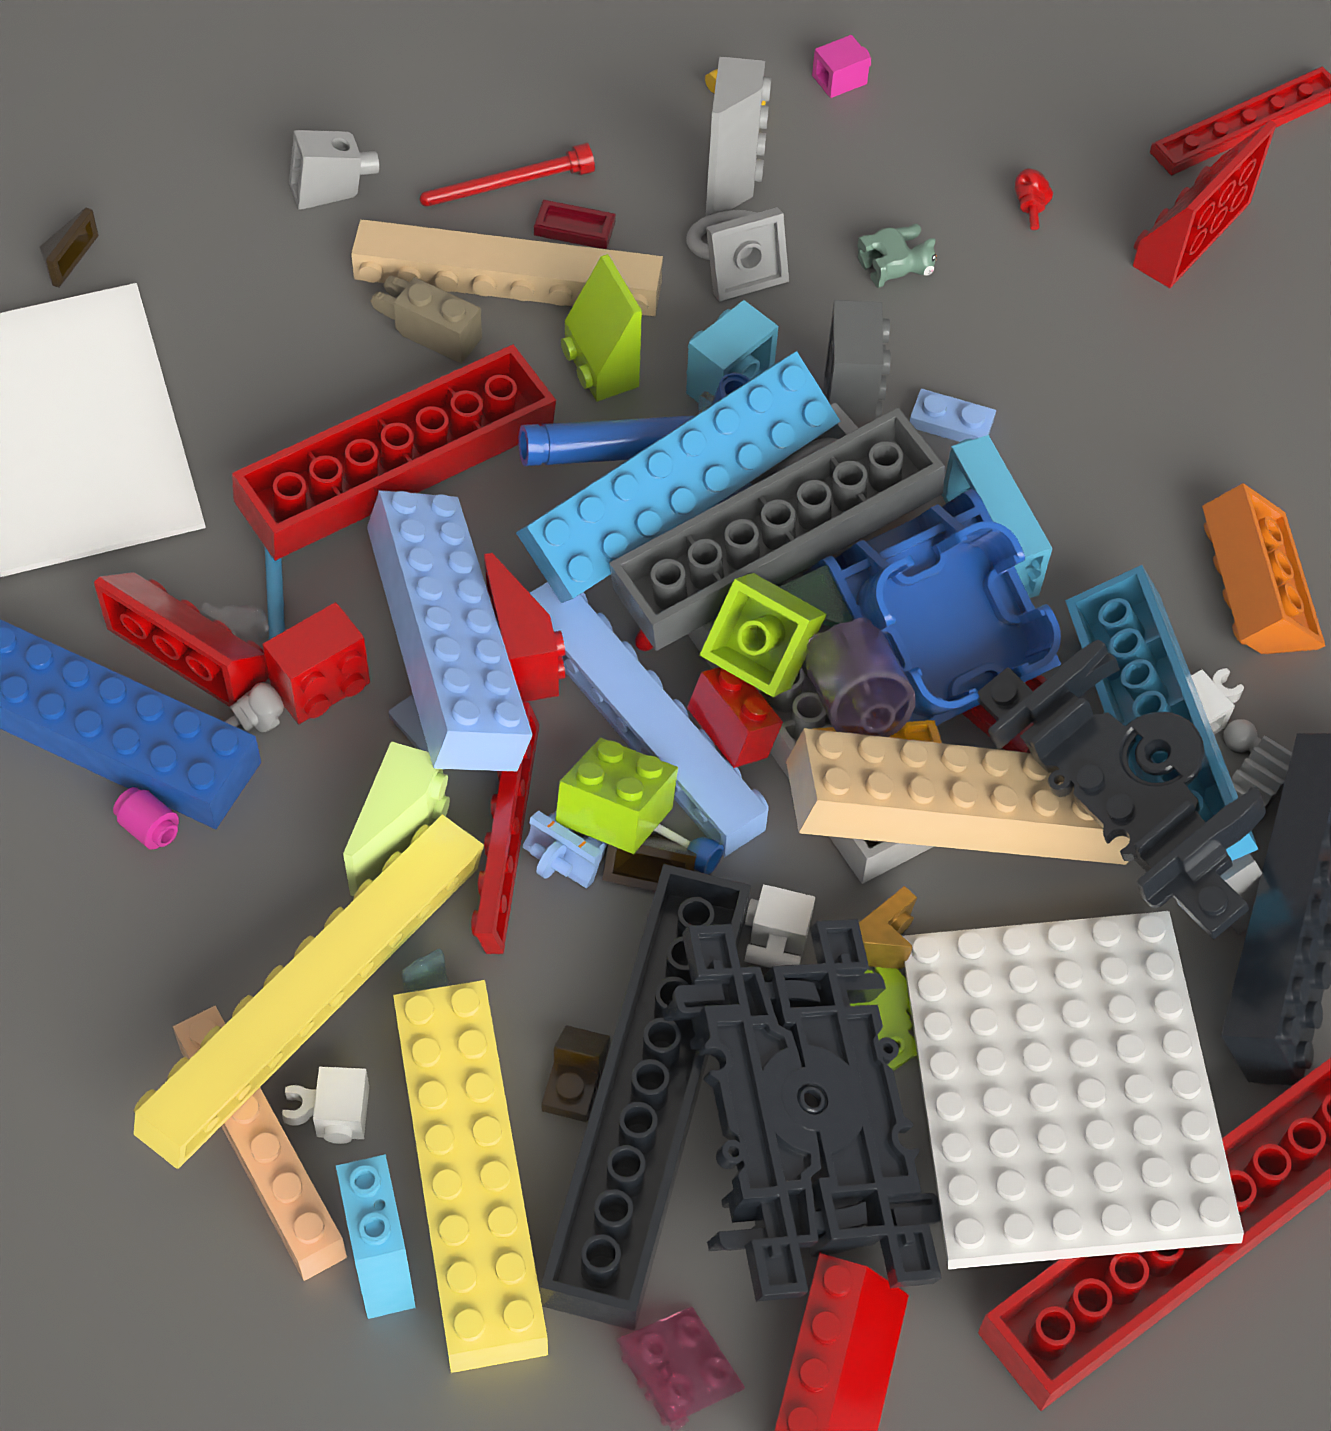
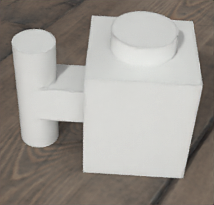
(780, 924)

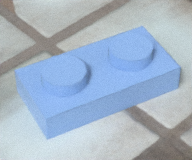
(951, 417)

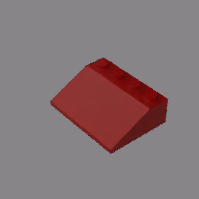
(1203, 210)

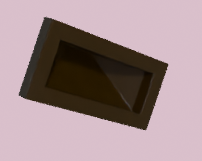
(69, 245)
(646, 864)

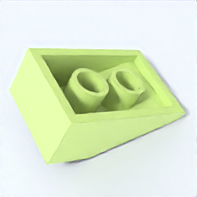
(399, 803)

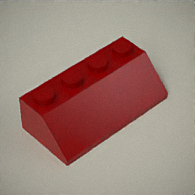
(180, 636)
(843, 1350)

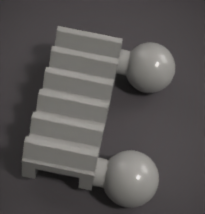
(1266, 764)

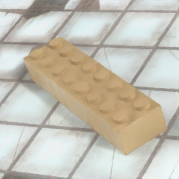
(938, 798)

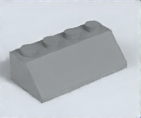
(735, 132)

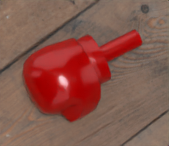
(1033, 194)

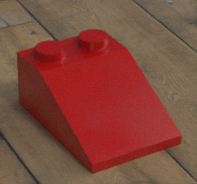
(527, 634)

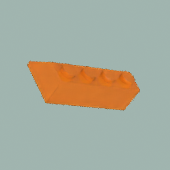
(1261, 573)

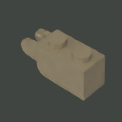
(431, 316)

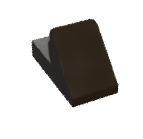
(575, 1073)

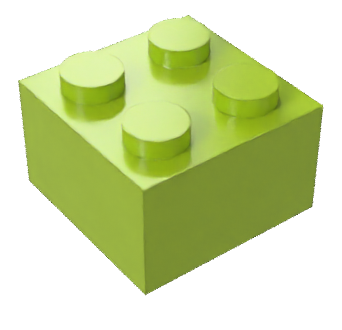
(762, 634)
(616, 795)

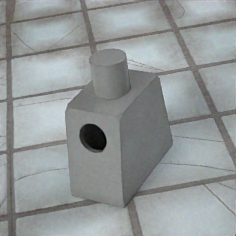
(327, 167)

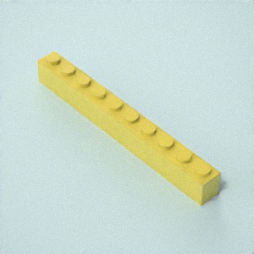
(304, 993)

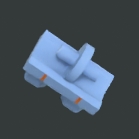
(563, 850)

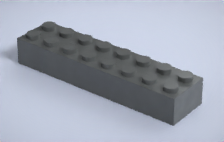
(778, 526)

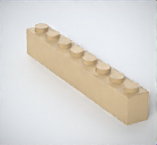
(495, 264)

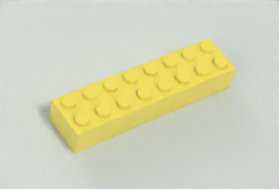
(470, 1178)

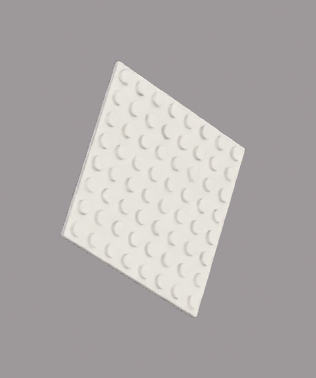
(86, 433)

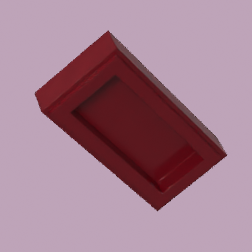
(574, 224)

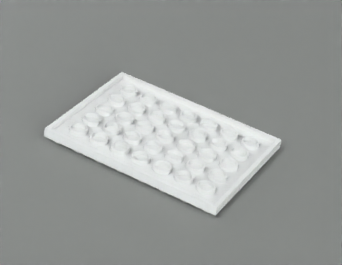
(1066, 1092)

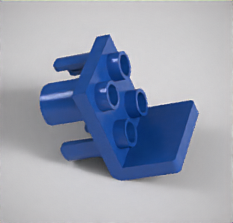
(949, 604)

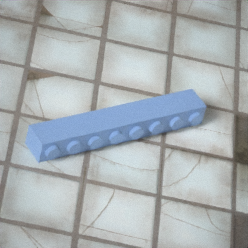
(654, 723)

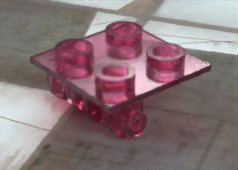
(679, 1366)

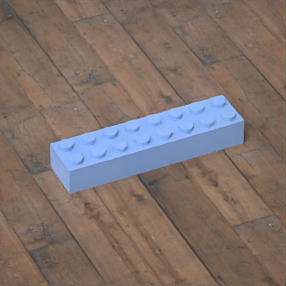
(448, 633)

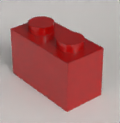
(734, 716)

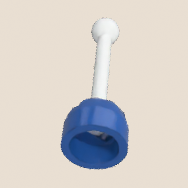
(708, 850)

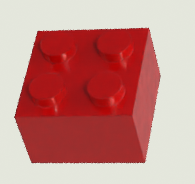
(317, 663)

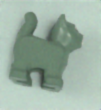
(893, 257)

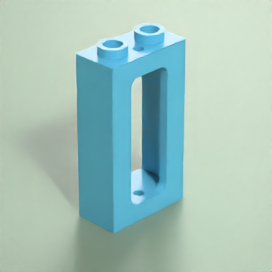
(980, 467)
(376, 1236)

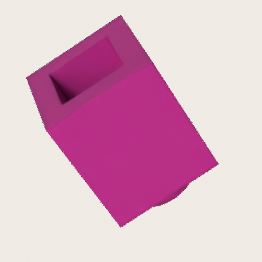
(841, 66)

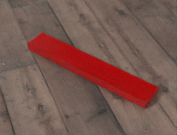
(1238, 122)

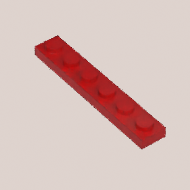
(503, 849)

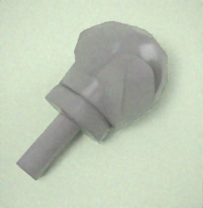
(258, 708)

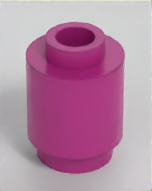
(146, 818)

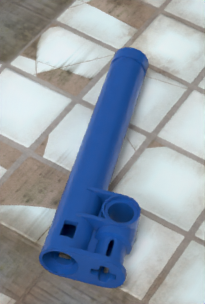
(603, 439)

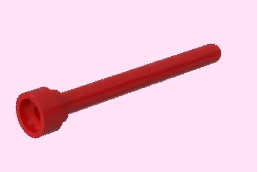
(577, 160)

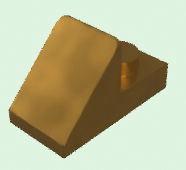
(883, 931)

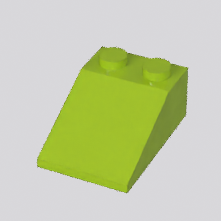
(605, 333)

